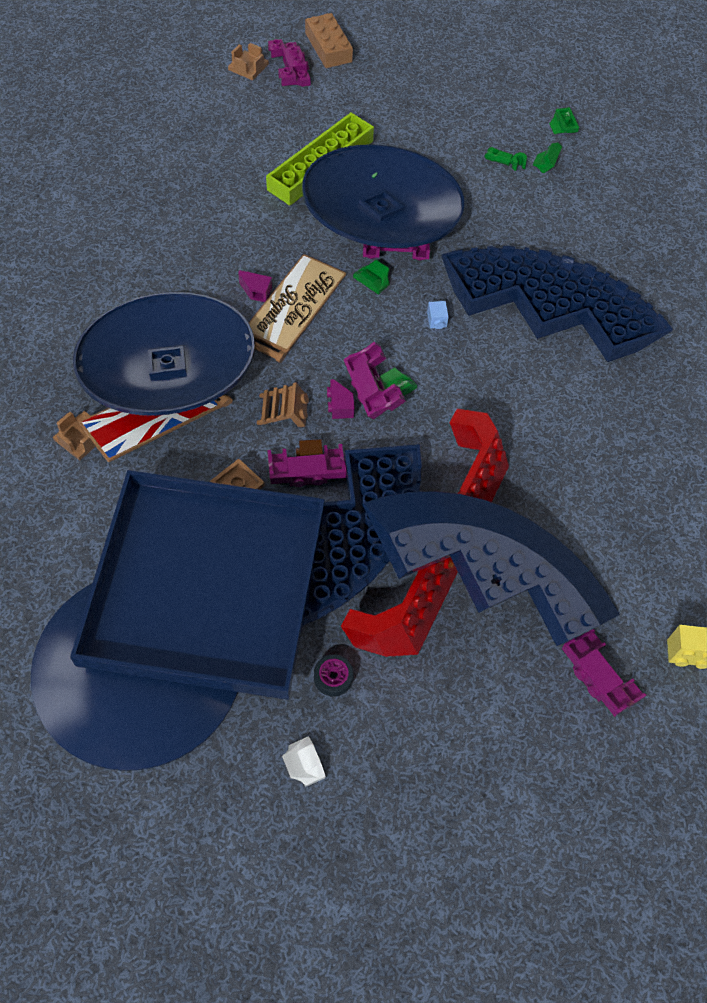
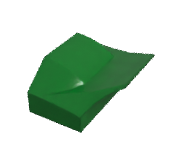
(564, 121)
(547, 159)
(373, 276)
(400, 379)

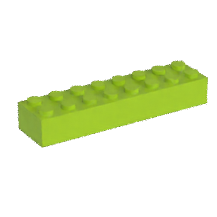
(287, 178)

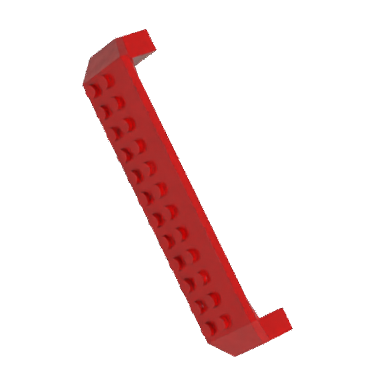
(406, 626)

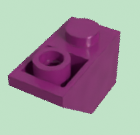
(255, 285)
(341, 401)

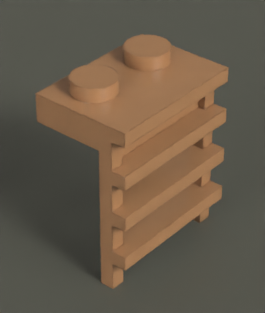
(293, 405)

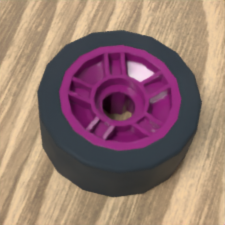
(333, 664)

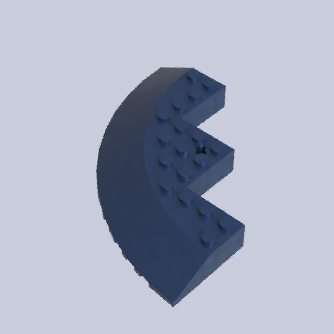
(555, 296)
(348, 545)
(494, 555)

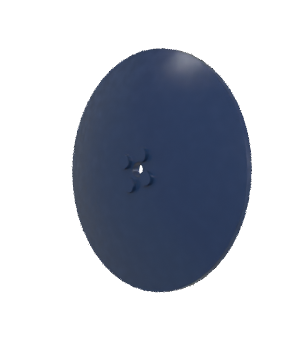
(401, 207)
(126, 347)
(115, 716)

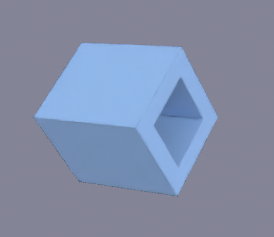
(437, 314)

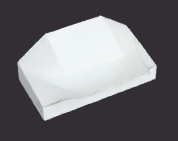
(303, 762)

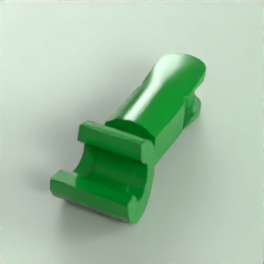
(506, 158)

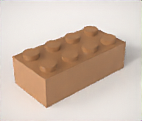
(328, 40)

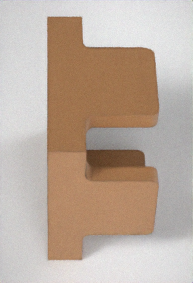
(247, 63)
(72, 436)
(239, 475)

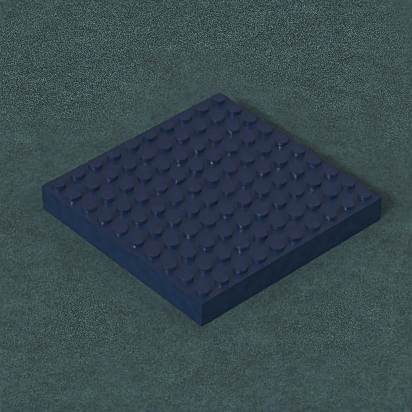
(202, 585)

